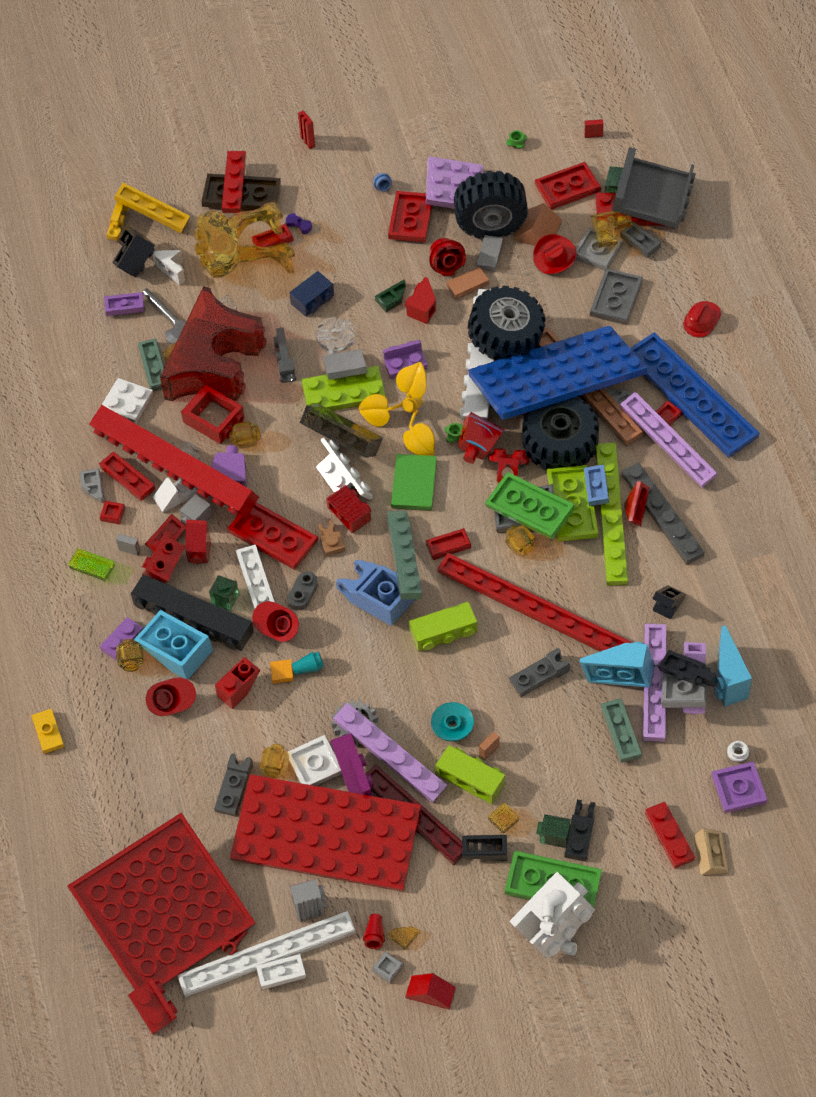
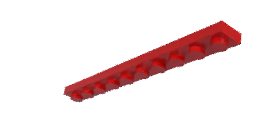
(529, 604)

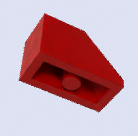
(197, 541)

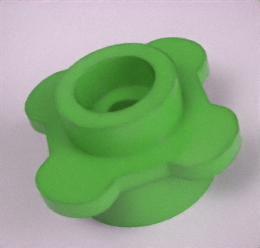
(516, 139)
(451, 429)

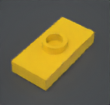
(47, 731)

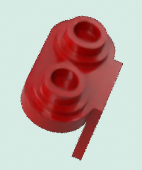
(500, 456)

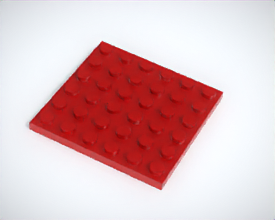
(161, 904)

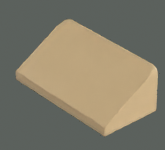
(710, 852)

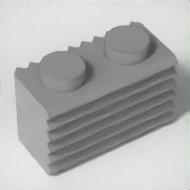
(308, 899)

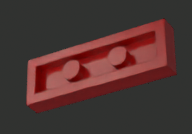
(127, 476)
(669, 835)

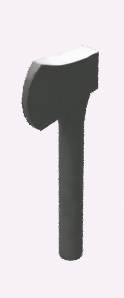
(172, 334)

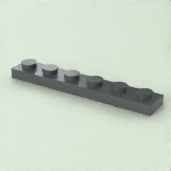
(665, 516)

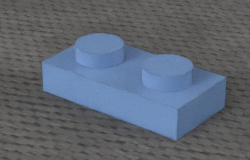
(596, 485)

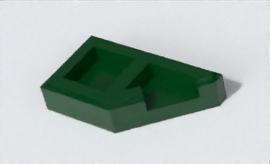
(392, 296)

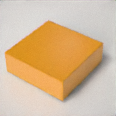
(281, 671)

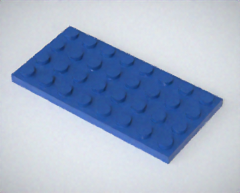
(557, 372)

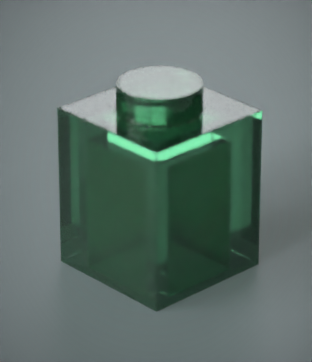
(224, 592)
(554, 830)

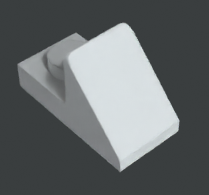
(170, 263)
(172, 494)

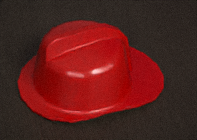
(702, 319)
(275, 621)
(170, 696)

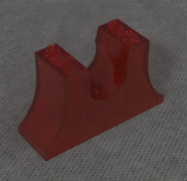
(205, 338)

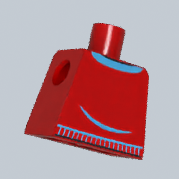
(478, 437)

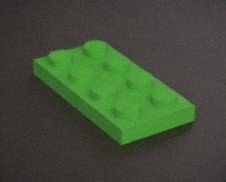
(530, 505)
(531, 873)

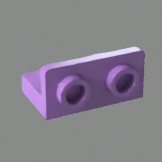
(402, 356)

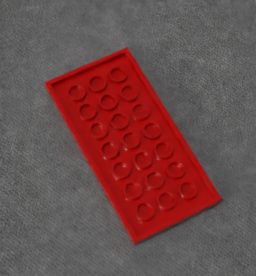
(326, 832)

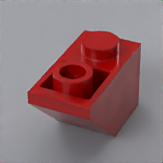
(422, 302)
(237, 683)

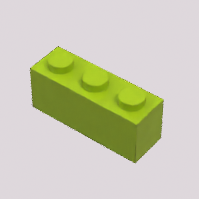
(443, 626)
(470, 774)

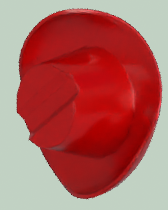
(554, 254)

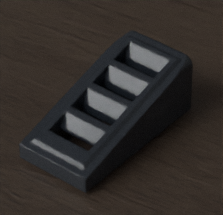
(484, 854)

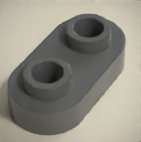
(303, 589)

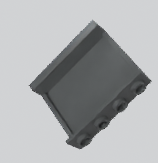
(653, 191)

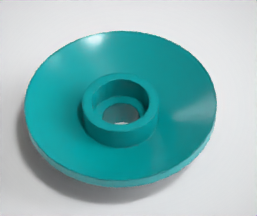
(452, 713)

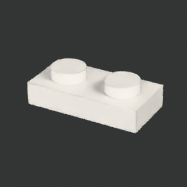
(281, 971)

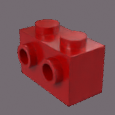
(163, 559)

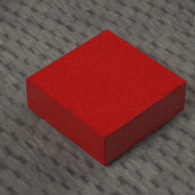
(593, 128)
(112, 512)

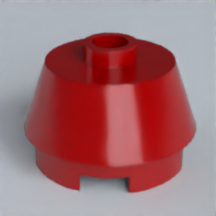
(446, 256)

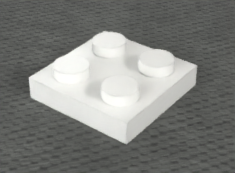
(128, 399)
(314, 762)

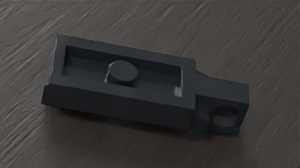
(687, 669)

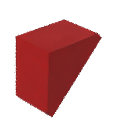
(430, 990)

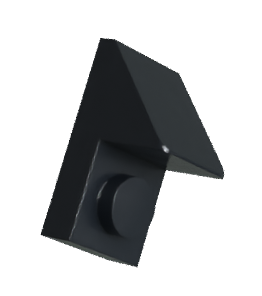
(667, 601)

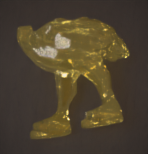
(219, 236)

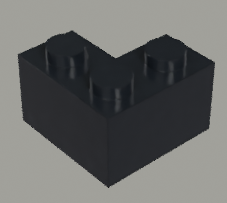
(134, 251)

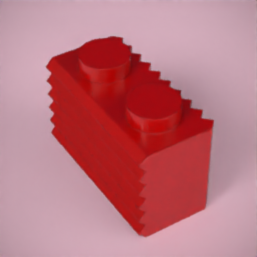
(349, 509)

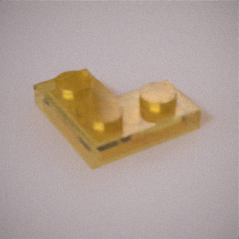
(606, 224)

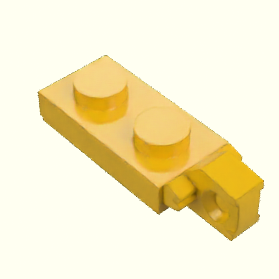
(117, 220)

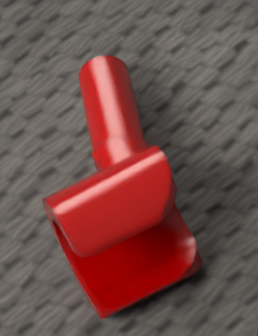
(234, 944)

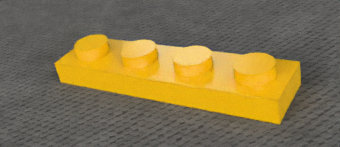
(151, 207)

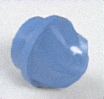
(382, 182)

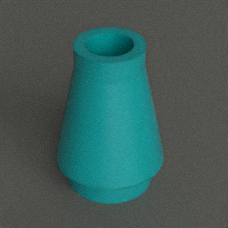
(309, 663)

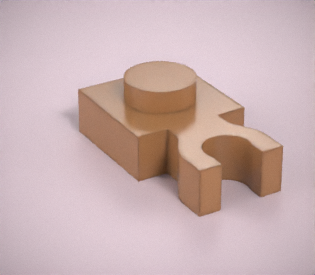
(330, 540)

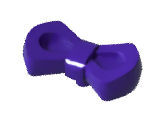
(304, 225)

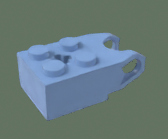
(375, 592)

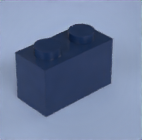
(312, 293)

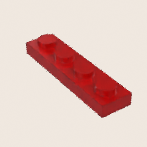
(234, 182)

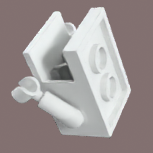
(554, 916)

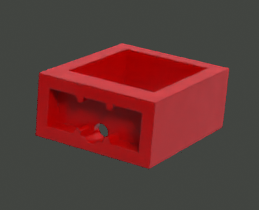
(200, 401)

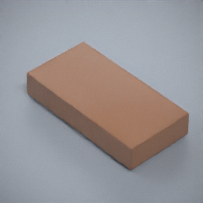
(467, 282)

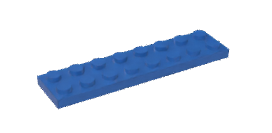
(694, 396)

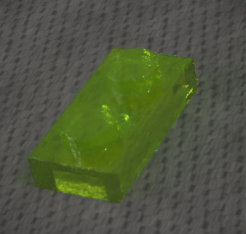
(91, 564)

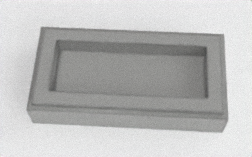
(490, 252)

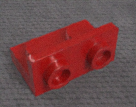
(153, 1006)

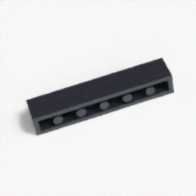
(195, 612)

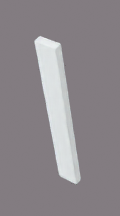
(281, 947)

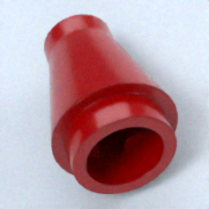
(374, 932)

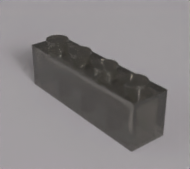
(341, 430)

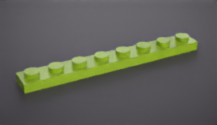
(612, 518)

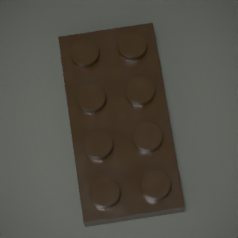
(256, 191)

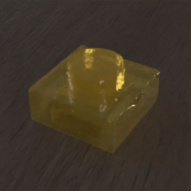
(503, 818)

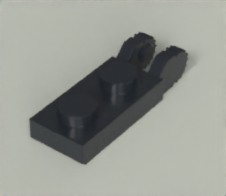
(580, 833)

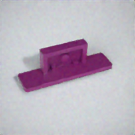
(352, 765)

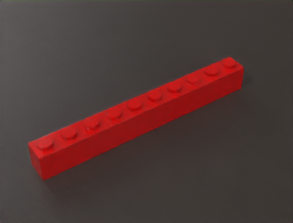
(174, 461)

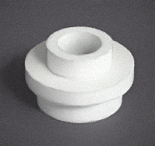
(740, 746)

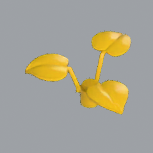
(375, 409)

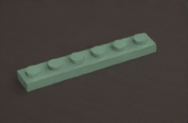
(404, 555)

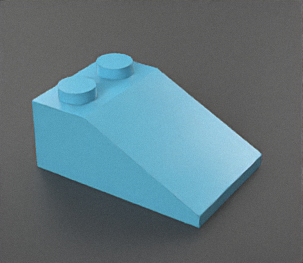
(175, 644)
(620, 665)
(731, 672)

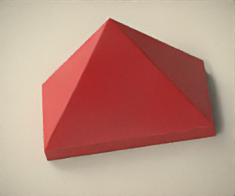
(636, 503)

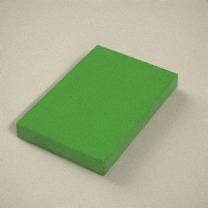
(414, 482)

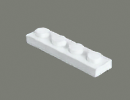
(254, 575)

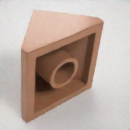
(539, 222)

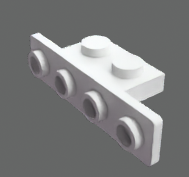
(338, 472)

